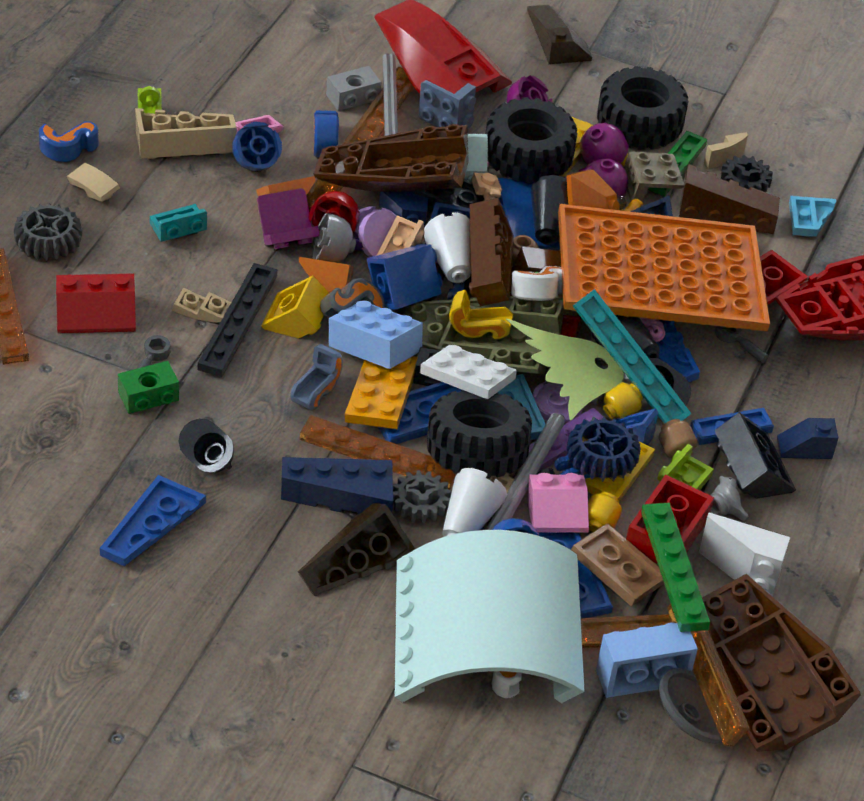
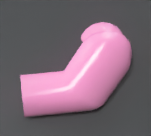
(655, 328)

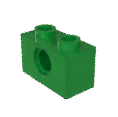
(148, 387)

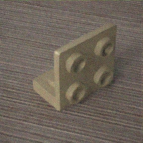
(651, 170)

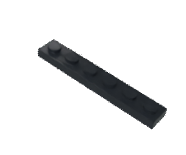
(237, 320)

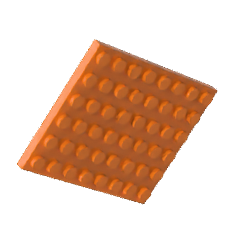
(663, 267)

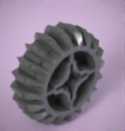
(48, 232)

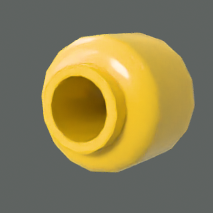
(622, 401)
(603, 509)

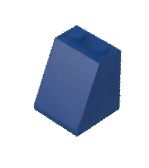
(406, 275)

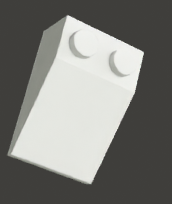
(744, 550)

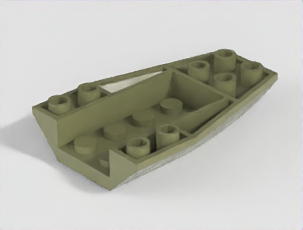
(510, 350)

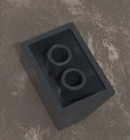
(753, 458)

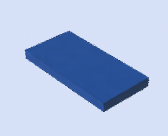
(518, 207)
(416, 413)
(592, 593)

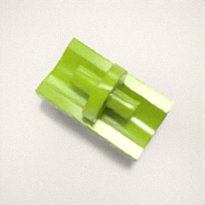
(149, 99)

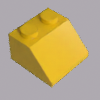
(296, 309)

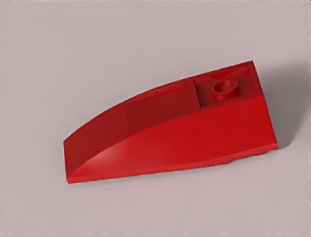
(436, 50)

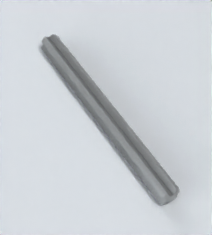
(390, 94)
(530, 466)

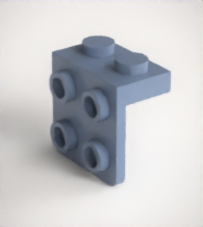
(445, 108)

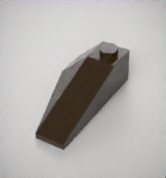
(556, 37)
(361, 548)

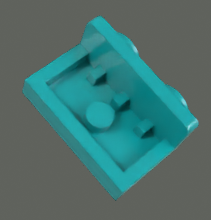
(179, 222)

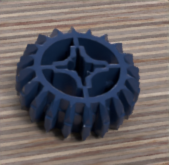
(603, 448)

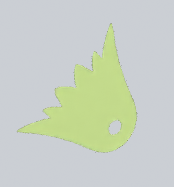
(573, 366)

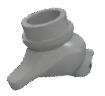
(728, 499)

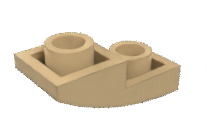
(718, 153)
(94, 182)
(201, 308)

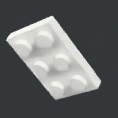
(468, 371)

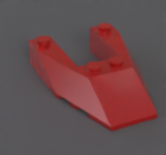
(829, 302)

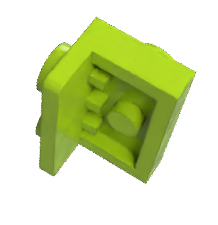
(687, 469)

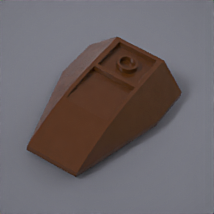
(399, 162)
(777, 666)

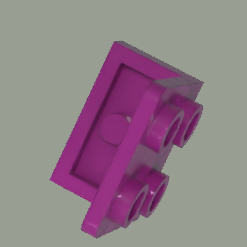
(285, 218)

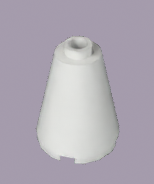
(452, 245)
(472, 501)

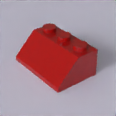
(779, 275)
(95, 303)

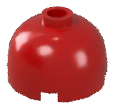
(338, 204)

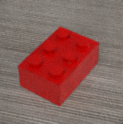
(689, 509)

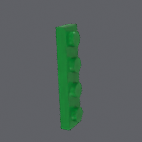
(685, 153)

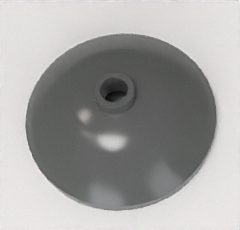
(687, 705)

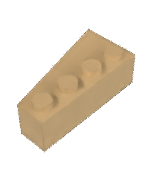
(183, 134)

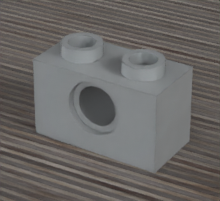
(353, 88)

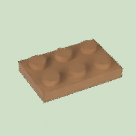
(618, 564)

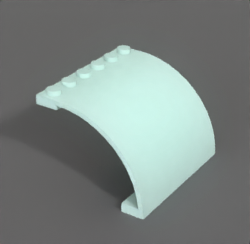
(488, 607)

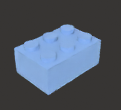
(375, 334)
(641, 657)

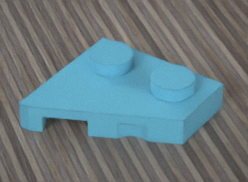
(809, 214)

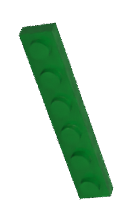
(675, 567)

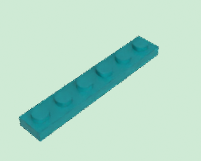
(630, 357)

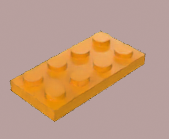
(381, 394)

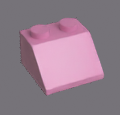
(558, 502)

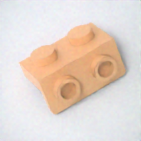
(403, 235)

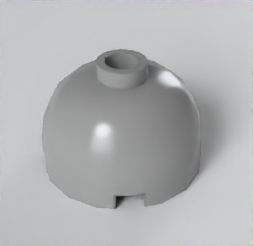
(334, 239)

